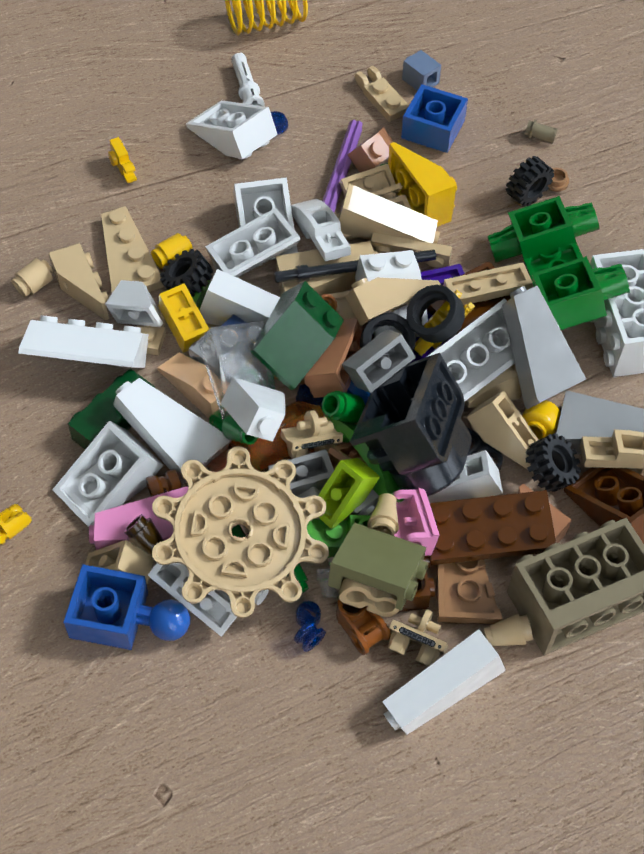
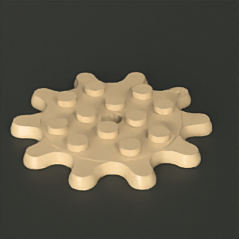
(235, 564)

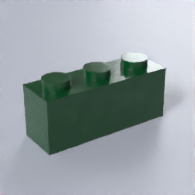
(90, 421)

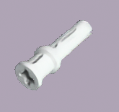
(248, 89)

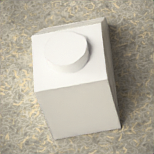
(133, 305)

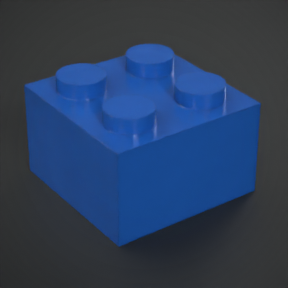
(434, 118)

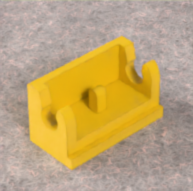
(182, 316)

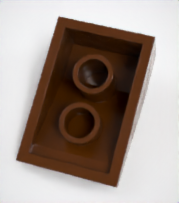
(610, 495)

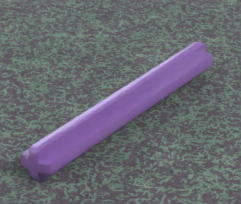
(342, 164)

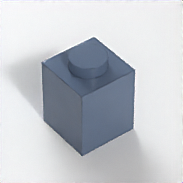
(421, 70)

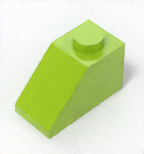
(346, 490)

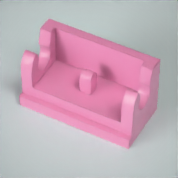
(416, 519)

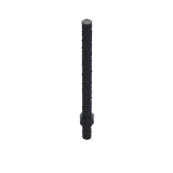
(304, 273)

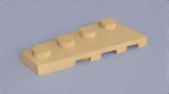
(127, 252)

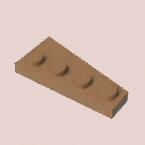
(466, 594)

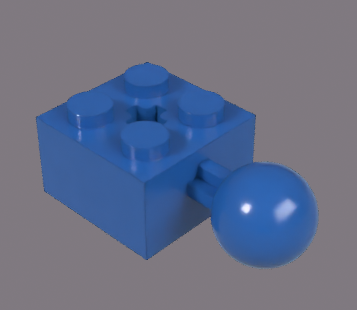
(112, 605)

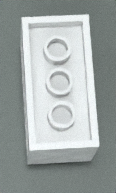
(623, 327)

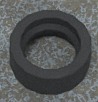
(422, 301)
(391, 320)

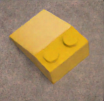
(424, 183)

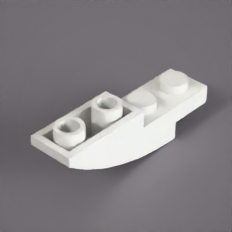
(323, 227)

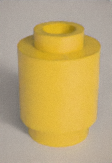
(169, 248)

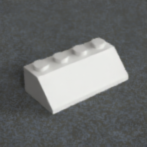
(85, 343)
(479, 351)

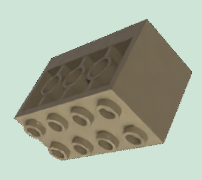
(580, 585)

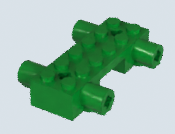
(548, 245)

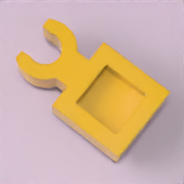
(120, 157)

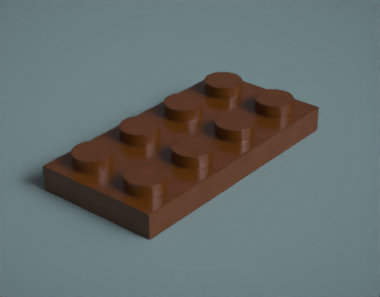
(492, 527)

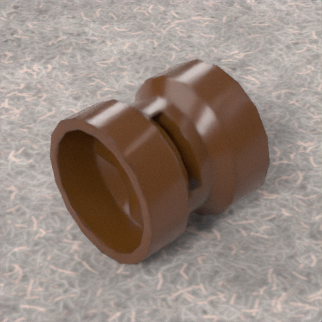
(162, 484)

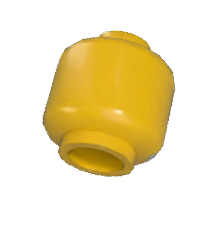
(542, 418)

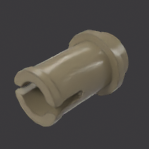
(540, 131)

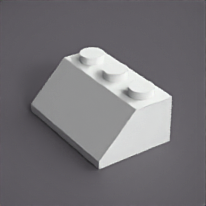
(253, 244)

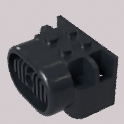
(417, 426)

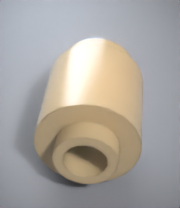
(32, 277)

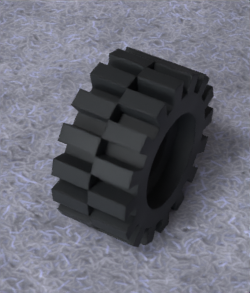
(529, 181)
(188, 269)
(553, 463)

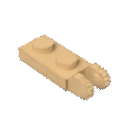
(381, 94)

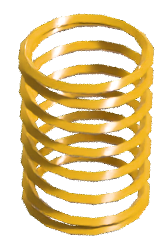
(260, 10)

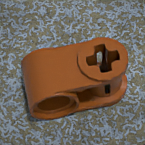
(362, 627)

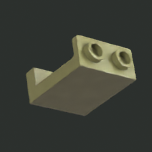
(379, 562)

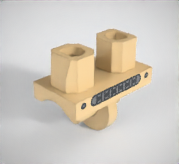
(310, 433)
(403, 634)

